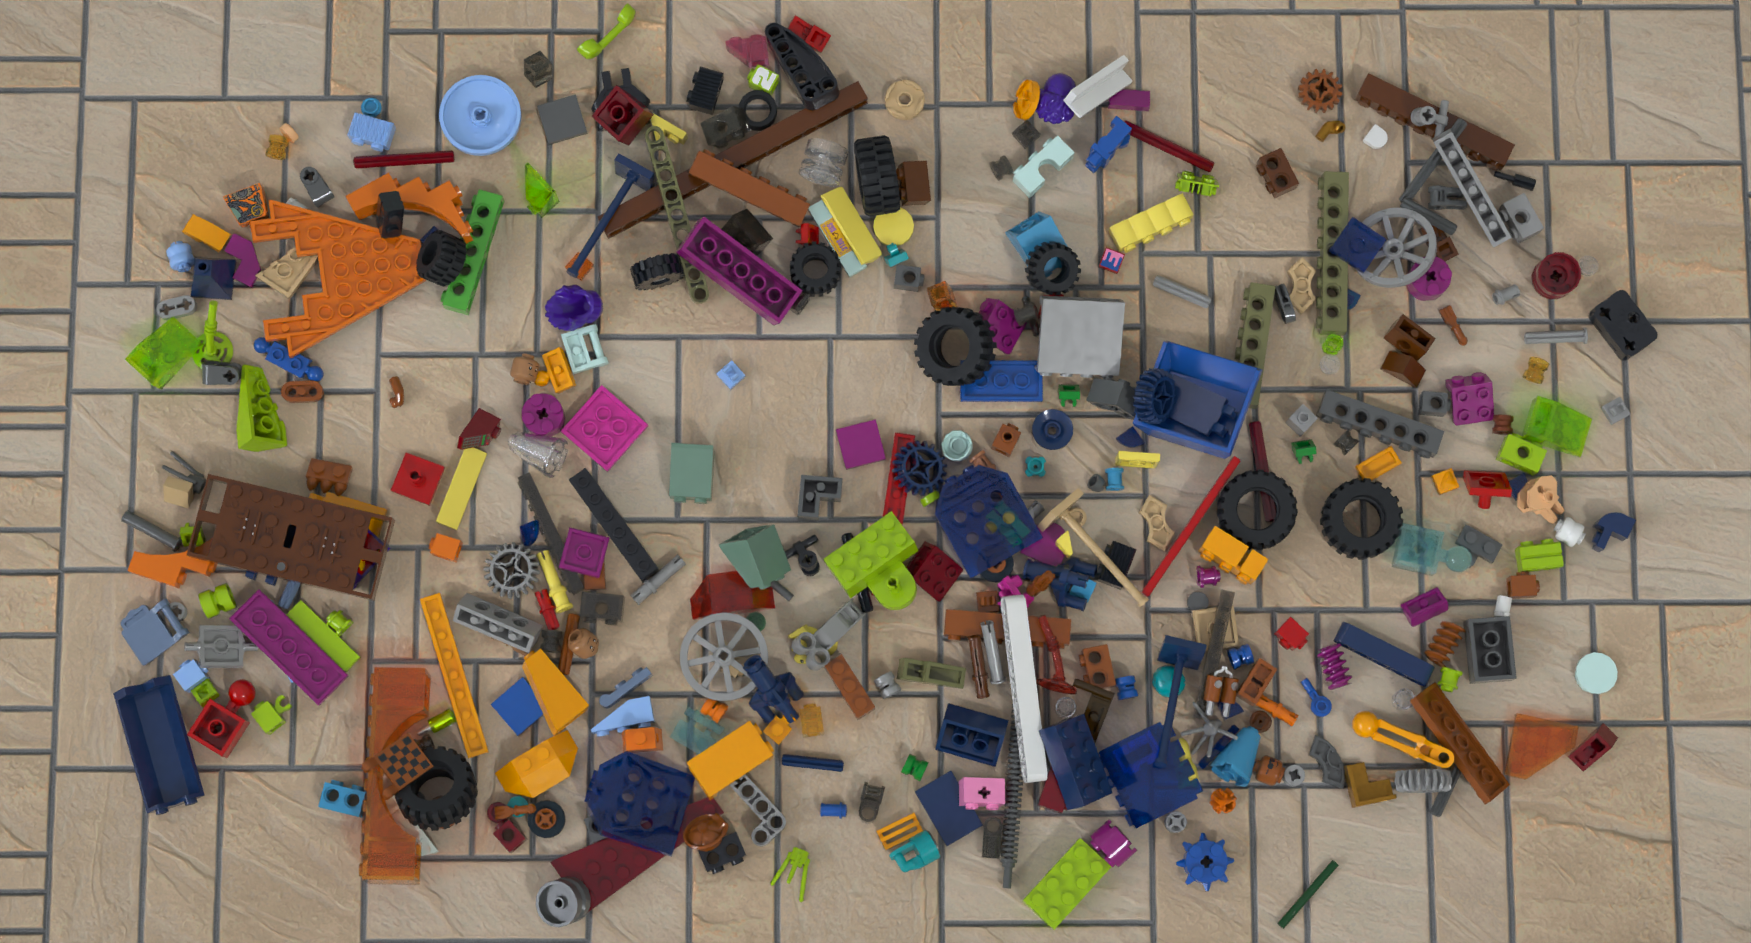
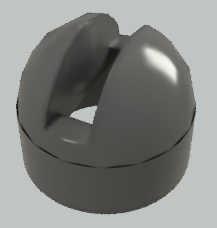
(1096, 483)

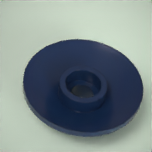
(1052, 419)

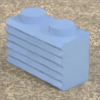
(371, 132)

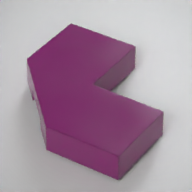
(249, 266)

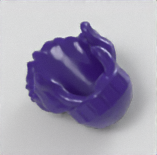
(1051, 98)
(573, 307)

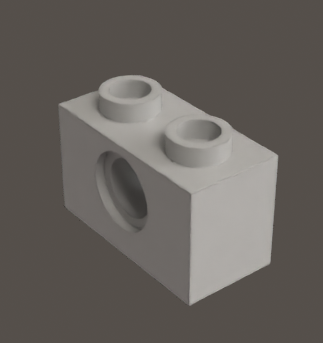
(1520, 206)

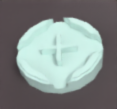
(1596, 673)

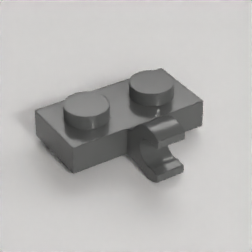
(1478, 544)

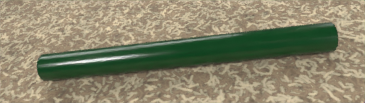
(1307, 894)

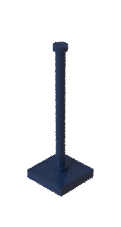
(633, 174)
(1181, 654)

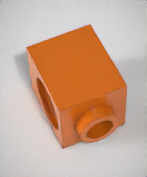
(445, 547)

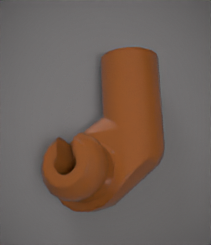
(398, 390)

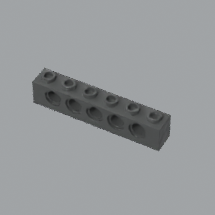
(1431, 436)

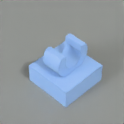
(731, 375)

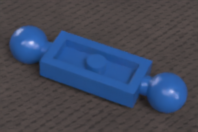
(279, 356)

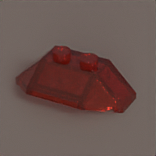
(729, 594)

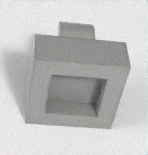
(1615, 410)

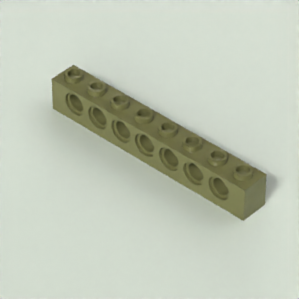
(1340, 184)

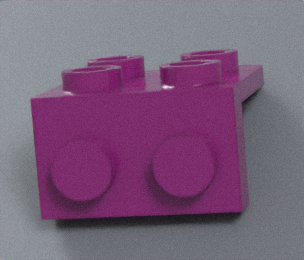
(1003, 323)
(1471, 398)

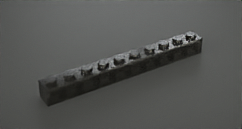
(549, 530)
(1215, 645)

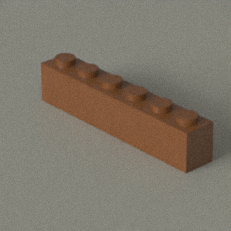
(748, 188)
(967, 623)

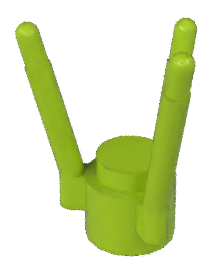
(798, 858)

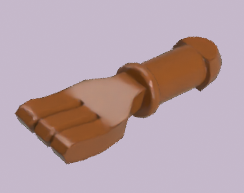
(1450, 319)
(507, 811)

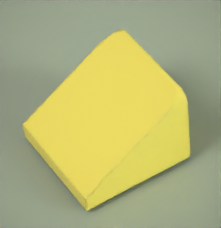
(1064, 544)

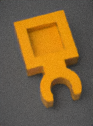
(778, 729)

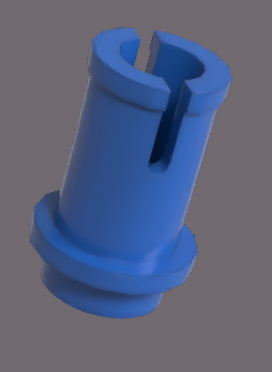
(835, 810)

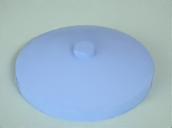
(480, 115)

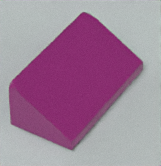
(1130, 100)
(1425, 607)

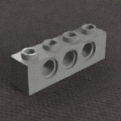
(497, 622)

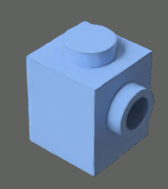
(190, 675)

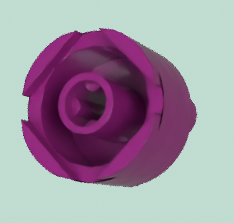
(1433, 289)
(537, 405)
(1113, 844)

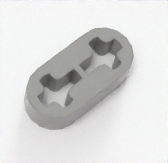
(176, 303)

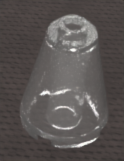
(539, 451)

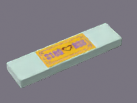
(835, 238)

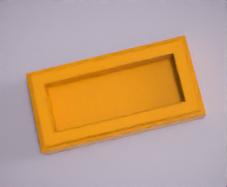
(1378, 464)

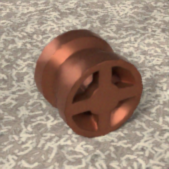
(1502, 424)

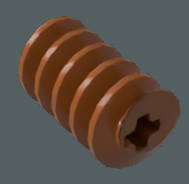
(1443, 643)

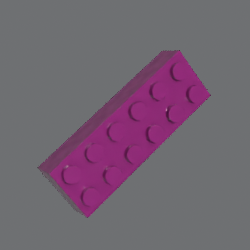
(739, 271)

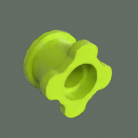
(338, 622)
(1449, 679)

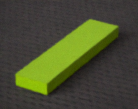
(323, 636)

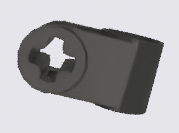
(317, 188)
(218, 373)

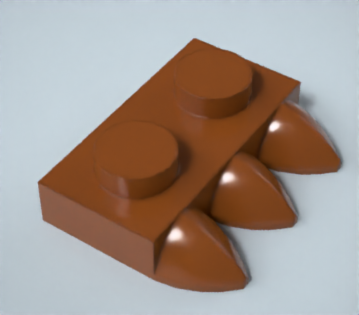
(328, 474)

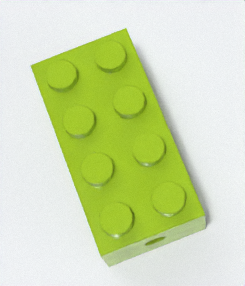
(1066, 883)

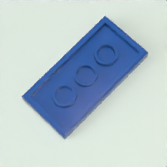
(1006, 383)

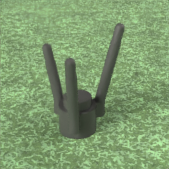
(197, 479)

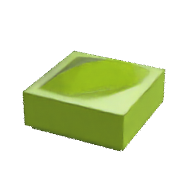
(204, 692)

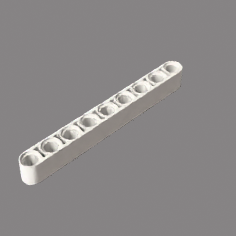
(1023, 688)

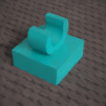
(896, 256)

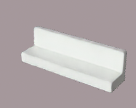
(1098, 88)

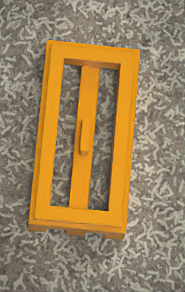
(883, 839)

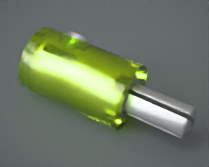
(438, 722)

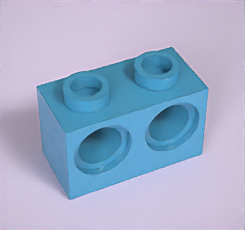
(342, 804)

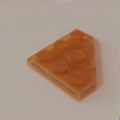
(1537, 744)

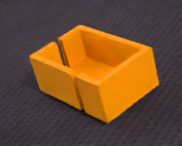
(1232, 556)

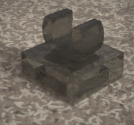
(1026, 134)

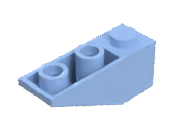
(630, 714)

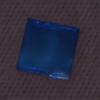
(1357, 245)

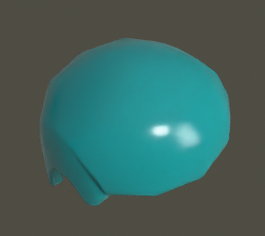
(1163, 678)

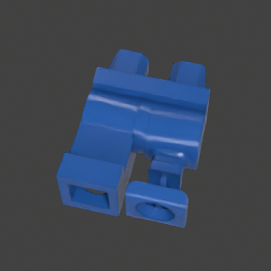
(1107, 145)

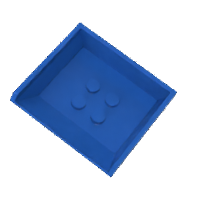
(1217, 374)

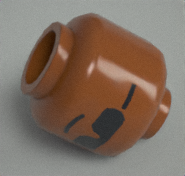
(1268, 770)

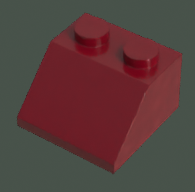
(622, 115)

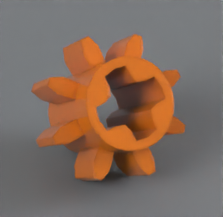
(1223, 800)

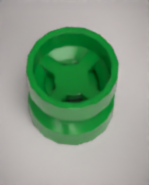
(914, 767)

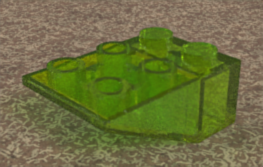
(164, 352)
(1556, 426)

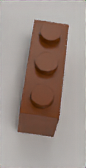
(849, 687)

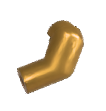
(1330, 127)

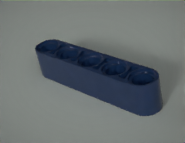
(1384, 654)

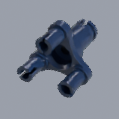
(1064, 576)
(772, 690)

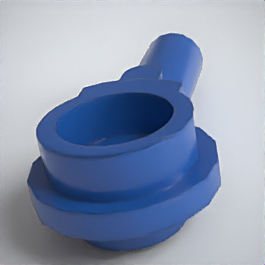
(1320, 705)

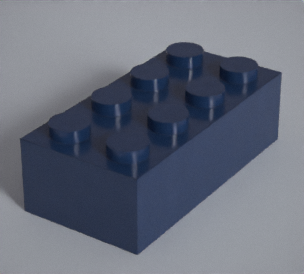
(1075, 762)

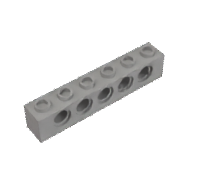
(1471, 188)

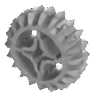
(508, 579)
(1423, 780)

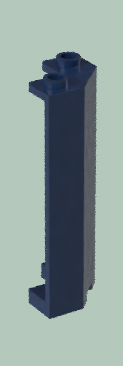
(159, 745)

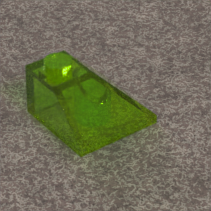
(539, 193)

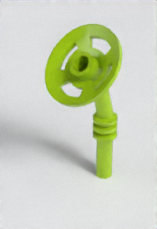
(212, 347)

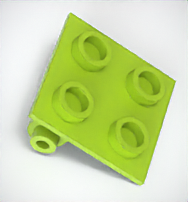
(1208, 183)

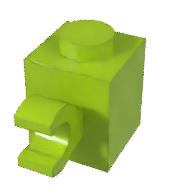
(270, 716)

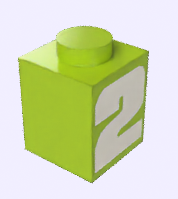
(763, 79)

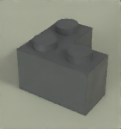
(1113, 396)
(817, 489)

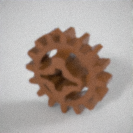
(1327, 91)

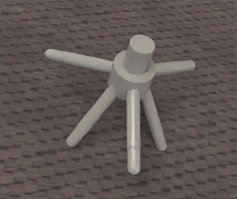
(1210, 729)

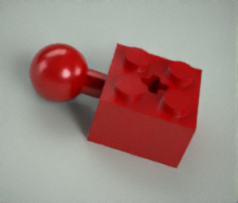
(233, 726)

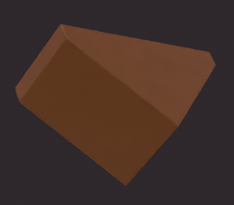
(1403, 368)

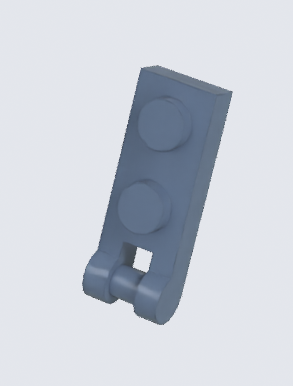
(624, 688)

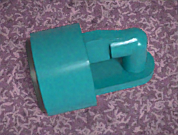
(924, 848)

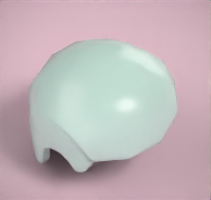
(957, 445)

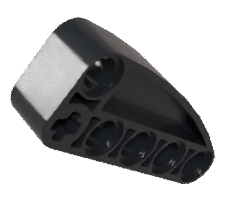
(809, 67)

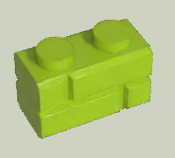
(1539, 556)

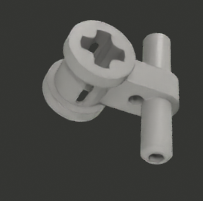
(1427, 115)

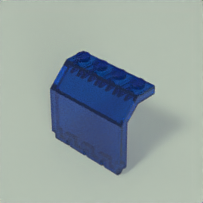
(1141, 785)

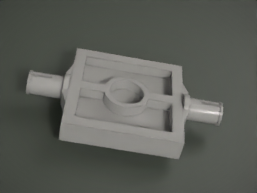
(220, 646)

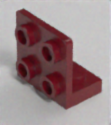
(933, 570)

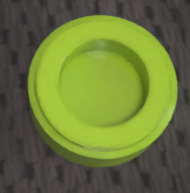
(930, 498)

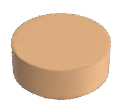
(289, 132)

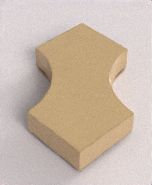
(1301, 276)
(1154, 513)

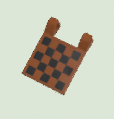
(401, 763)

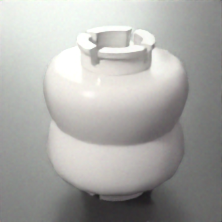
(1569, 532)

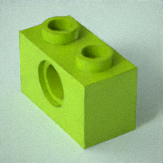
(1509, 454)

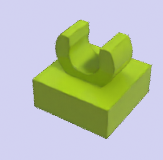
(186, 533)

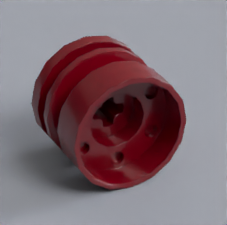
(1559, 265)

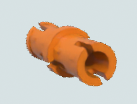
(1277, 710)

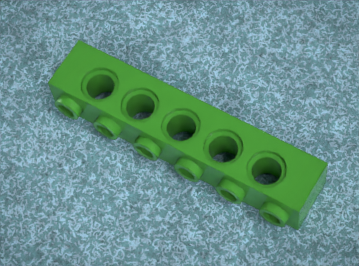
(482, 201)

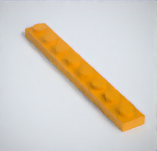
(454, 675)

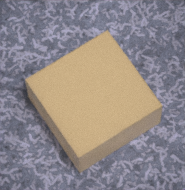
(178, 492)

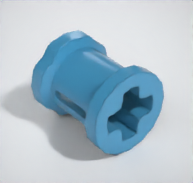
(1114, 478)

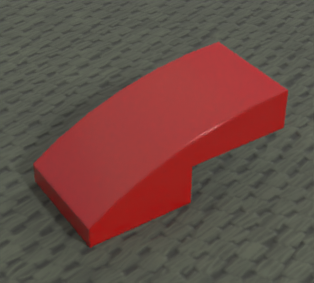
(810, 34)

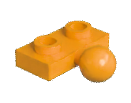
(557, 370)

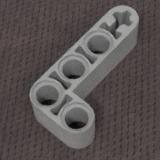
(766, 817)

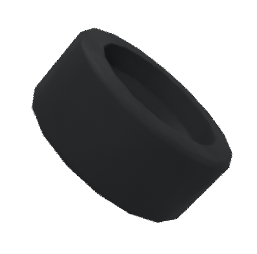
(760, 94)

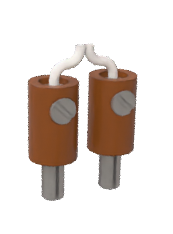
(1213, 690)

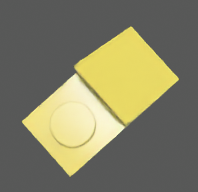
(674, 133)

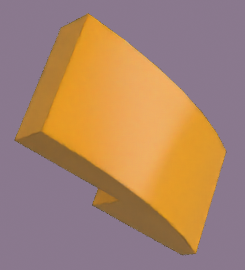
(206, 232)

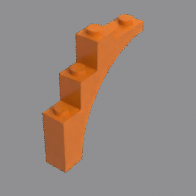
(417, 196)
(171, 568)

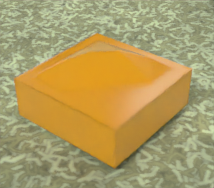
(1445, 481)

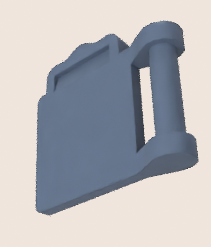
(148, 633)

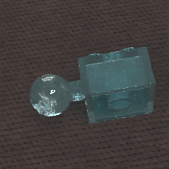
(1430, 543)

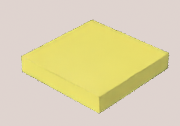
(1137, 459)

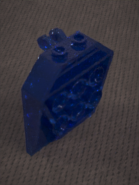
(975, 486)
(606, 801)

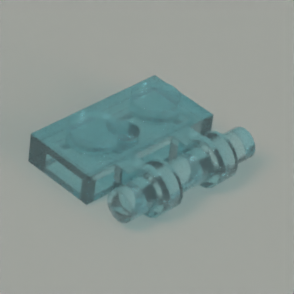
(693, 738)

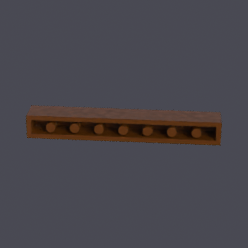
(1399, 104)

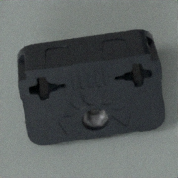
(1617, 328)

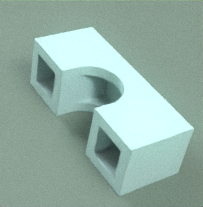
(1055, 153)

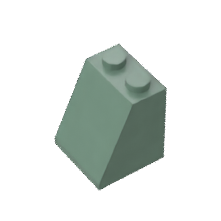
(691, 472)
(757, 555)

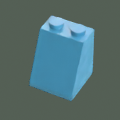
(1033, 232)

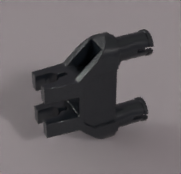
(627, 86)

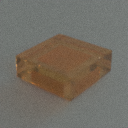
(585, 268)

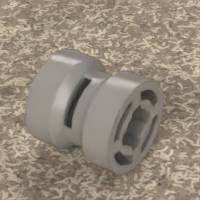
(885, 680)

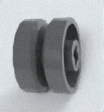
(563, 901)

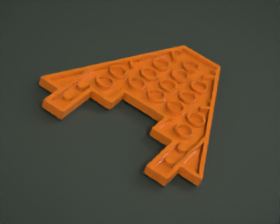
(355, 270)

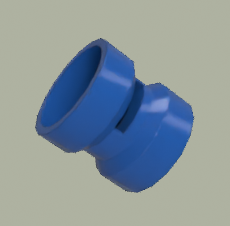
(1240, 656)
(1126, 687)

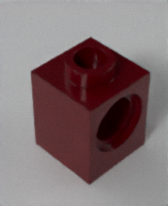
(517, 840)

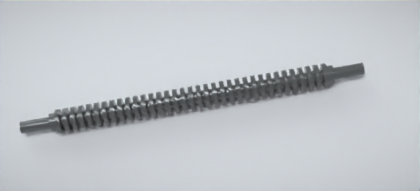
(1009, 863)

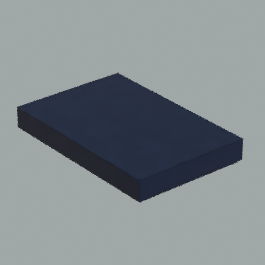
(941, 803)

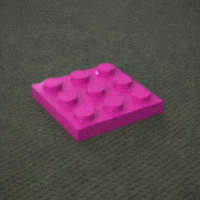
(604, 428)

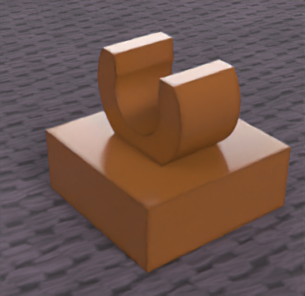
(987, 601)

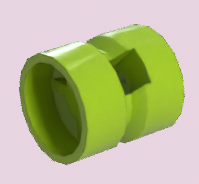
(215, 601)

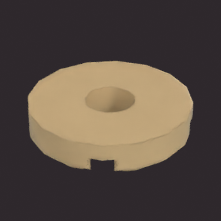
(904, 111)

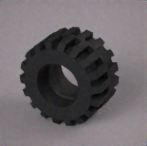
(815, 252)
(441, 258)
(1066, 276)

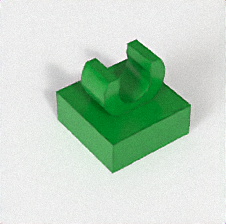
(1068, 392)
(1304, 448)

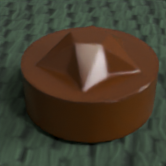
(1261, 721)

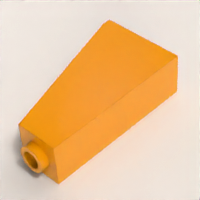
(554, 693)

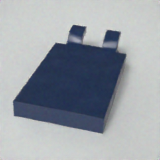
(1200, 408)

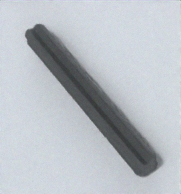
(1430, 165)

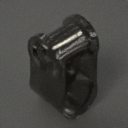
(871, 801)

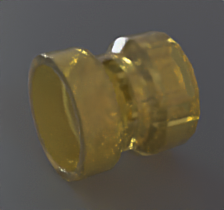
(277, 147)
(1536, 370)

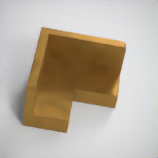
(1363, 792)

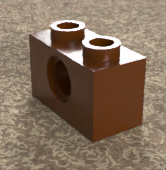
(1409, 337)

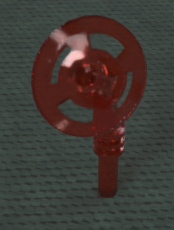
(1058, 682)

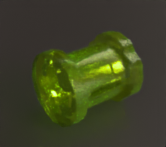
(1336, 339)

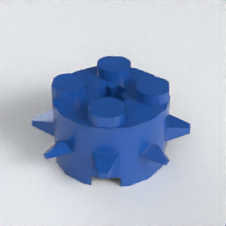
(1196, 853)

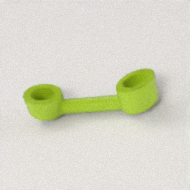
(591, 49)

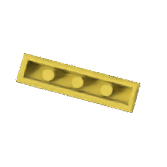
(851, 225)
(461, 488)

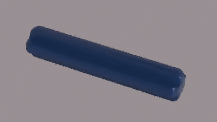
(812, 762)

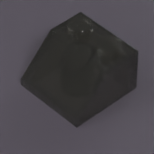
(748, 231)

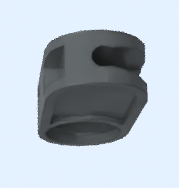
(1284, 304)

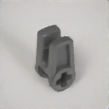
(1439, 199)

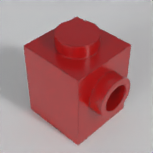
(1291, 635)

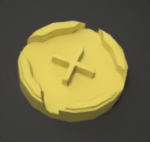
(894, 227)

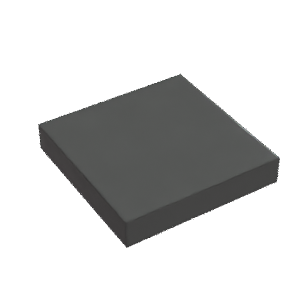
(562, 119)

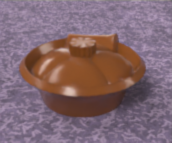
(705, 832)

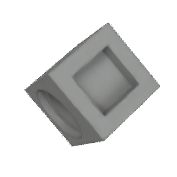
(1301, 420)

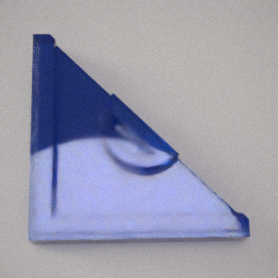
(1218, 747)

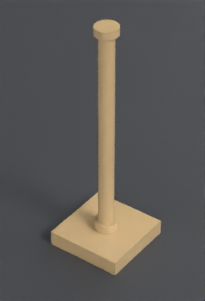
(1062, 512)

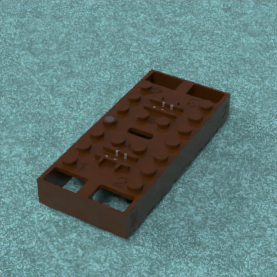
(255, 526)

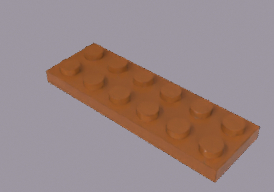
(1457, 737)

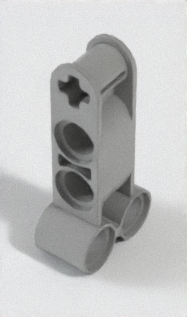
(827, 635)

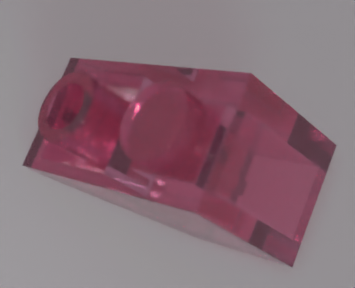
(749, 50)

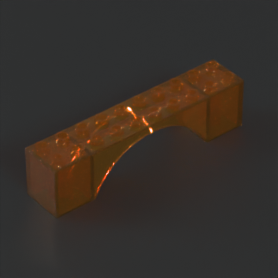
(397, 703)

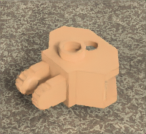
(1540, 498)

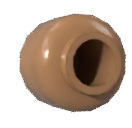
(524, 369)
(583, 643)

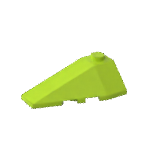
(257, 416)

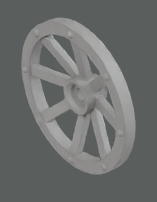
(1397, 244)
(692, 634)

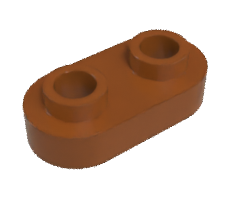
(303, 391)

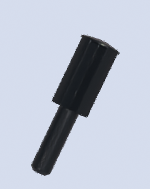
(1517, 180)

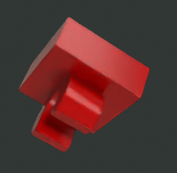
(809, 234)

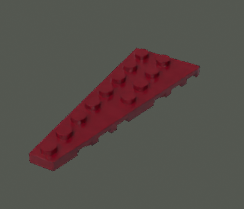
(613, 864)

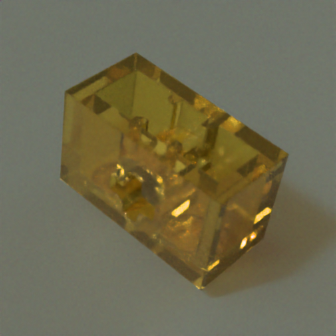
(811, 720)

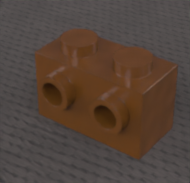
(913, 183)

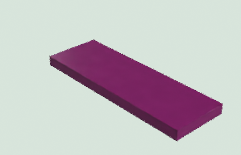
(288, 647)

